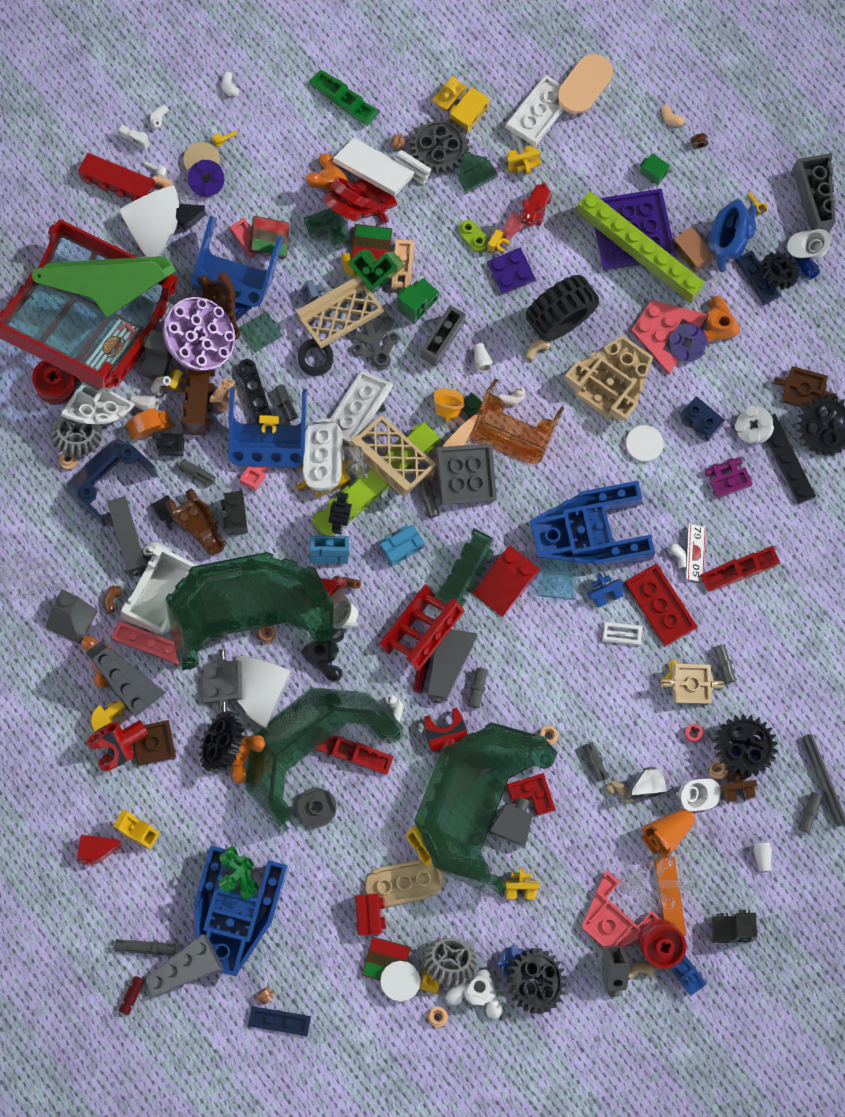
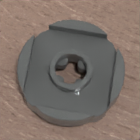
(307, 801)

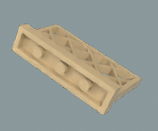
(329, 301)
(384, 469)

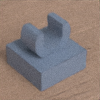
(311, 291)

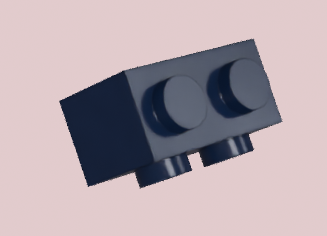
(701, 419)

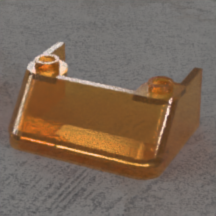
(510, 433)

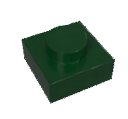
(472, 405)

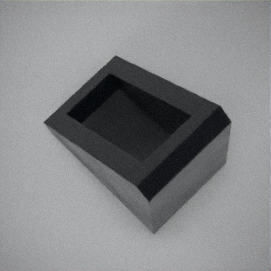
(189, 215)

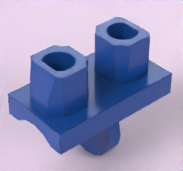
(598, 594)
(506, 958)
(688, 976)

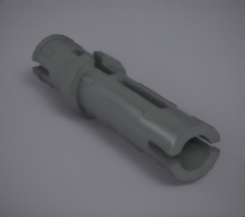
(154, 948)

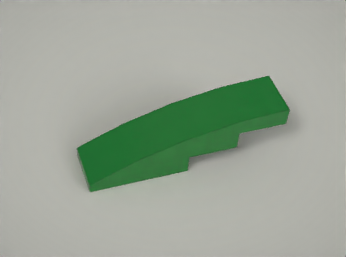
(343, 97)

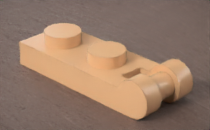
(404, 250)

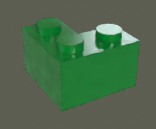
(376, 272)
(416, 299)

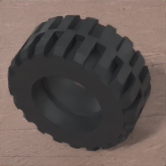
(562, 308)

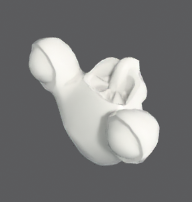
(477, 991)

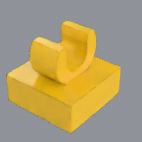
(495, 242)
(175, 376)
(269, 420)
(427, 983)

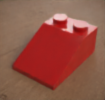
(506, 581)

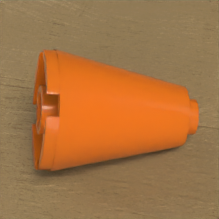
(667, 832)

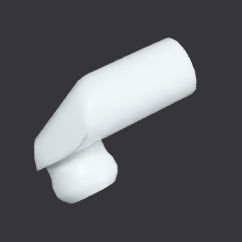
(156, 116)
(515, 398)
(148, 550)
(395, 705)

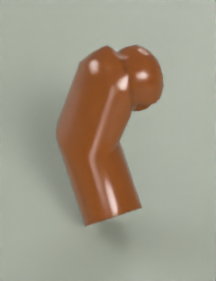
(350, 582)
(111, 593)

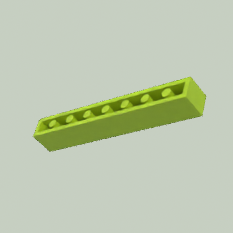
(640, 247)
(368, 489)

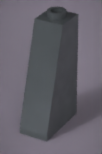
(127, 536)
(449, 662)

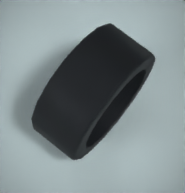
(314, 371)

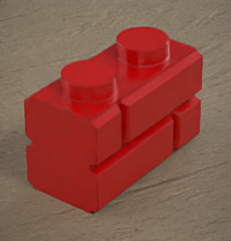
(369, 913)

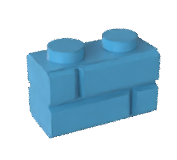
(402, 545)
(329, 549)

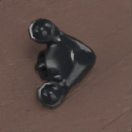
(323, 654)

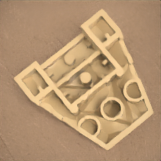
(611, 378)

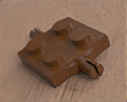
(802, 386)

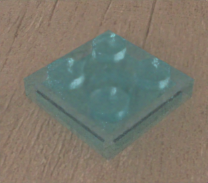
(558, 579)

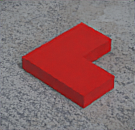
(534, 788)

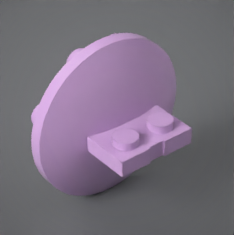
(198, 334)

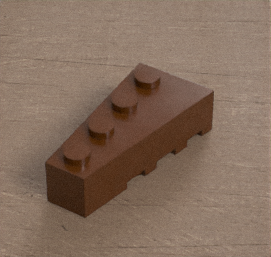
(197, 407)

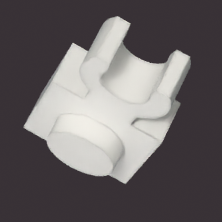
(138, 138)

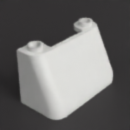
(147, 603)

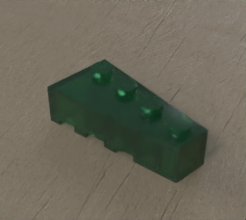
(467, 568)

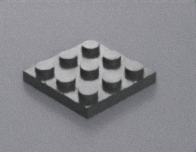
(466, 474)

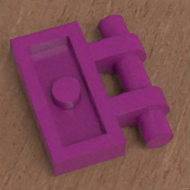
(730, 482)

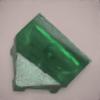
(475, 172)

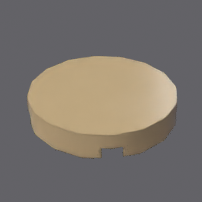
(198, 152)

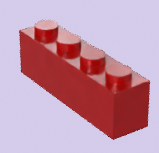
(115, 178)

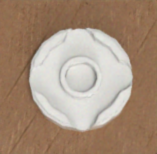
(644, 443)
(400, 981)

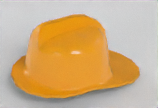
(448, 403)

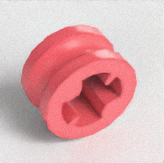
(688, 730)

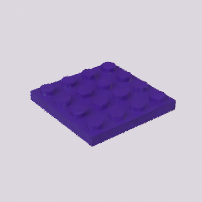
(648, 214)

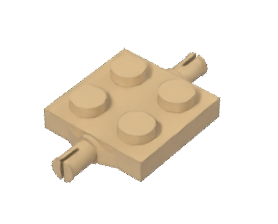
(691, 683)

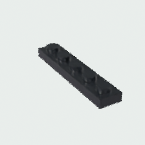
(789, 464)

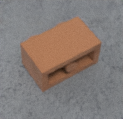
(693, 249)

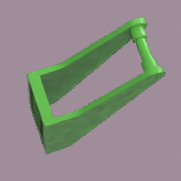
(107, 281)

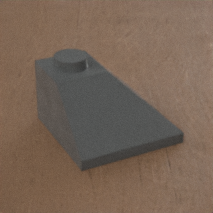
(70, 616)

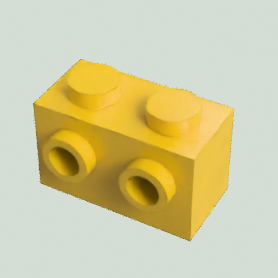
(469, 109)

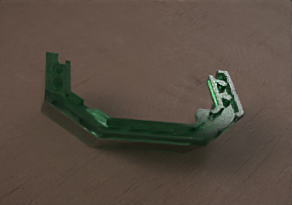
(243, 597)
(300, 731)
(466, 796)

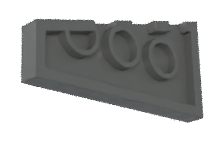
(188, 965)

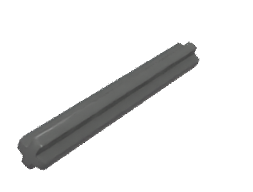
(824, 779)

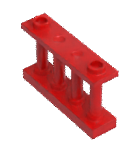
(434, 635)

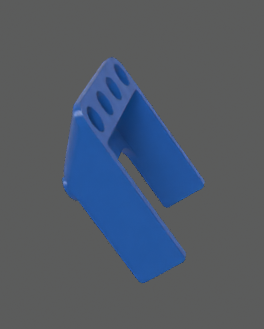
(248, 282)
(254, 448)

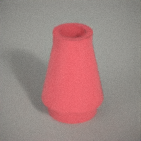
(512, 226)

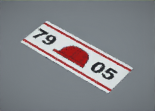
(695, 552)

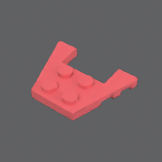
(656, 326)
(607, 922)

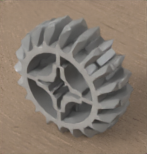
(75, 440)
(448, 967)

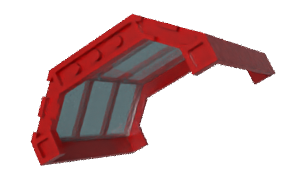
(71, 327)

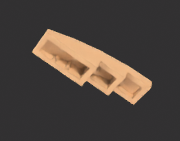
(459, 438)

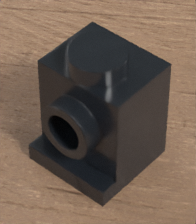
(174, 449)

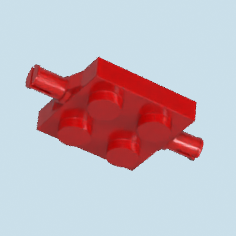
(379, 201)

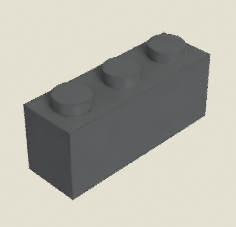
(443, 335)

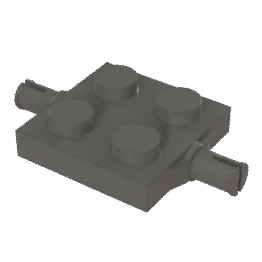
(222, 681)

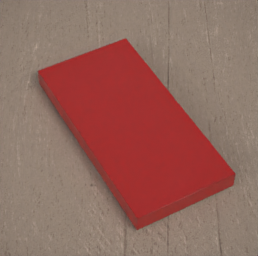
(660, 605)

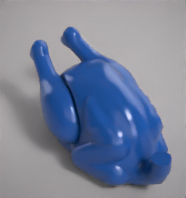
(731, 232)

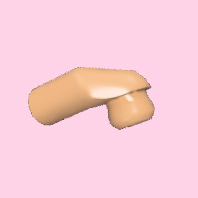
(670, 118)
(163, 182)

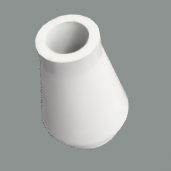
(481, 358)
(145, 402)
(763, 855)

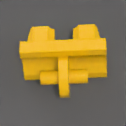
(449, 93)
(523, 161)
(530, 886)

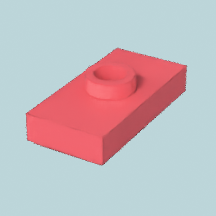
(242, 233)

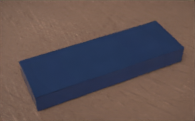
(751, 268)
(279, 1021)

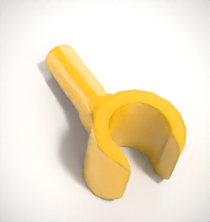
(219, 140)
(757, 204)

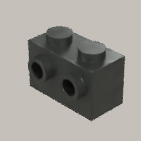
(235, 513)

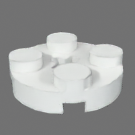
(764, 423)

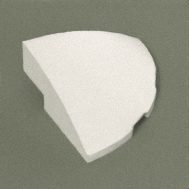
(152, 219)
(96, 406)
(261, 688)

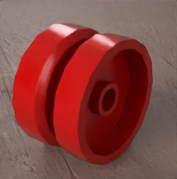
(346, 199)
(53, 383)
(659, 954)

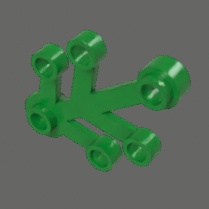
(242, 869)

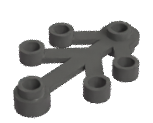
(374, 340)

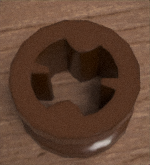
(699, 140)

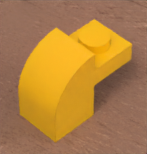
(101, 718)
(136, 829)

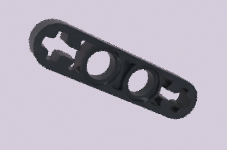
(254, 393)

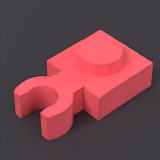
(253, 477)

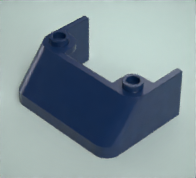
(82, 487)

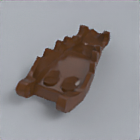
(223, 294)
(197, 521)

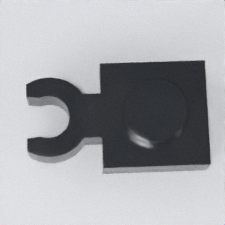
(162, 512)

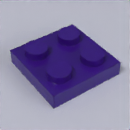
(511, 271)

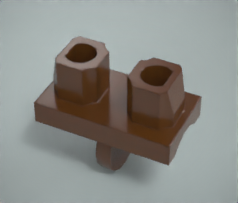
(747, 787)

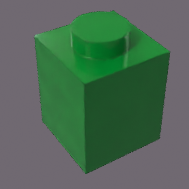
(654, 169)

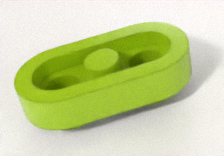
(473, 235)

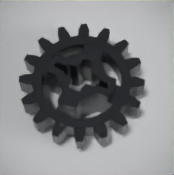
(780, 270)
(340, 513)

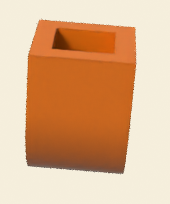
(147, 422)

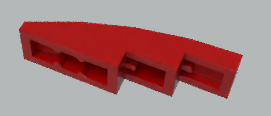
(740, 569)
(356, 754)

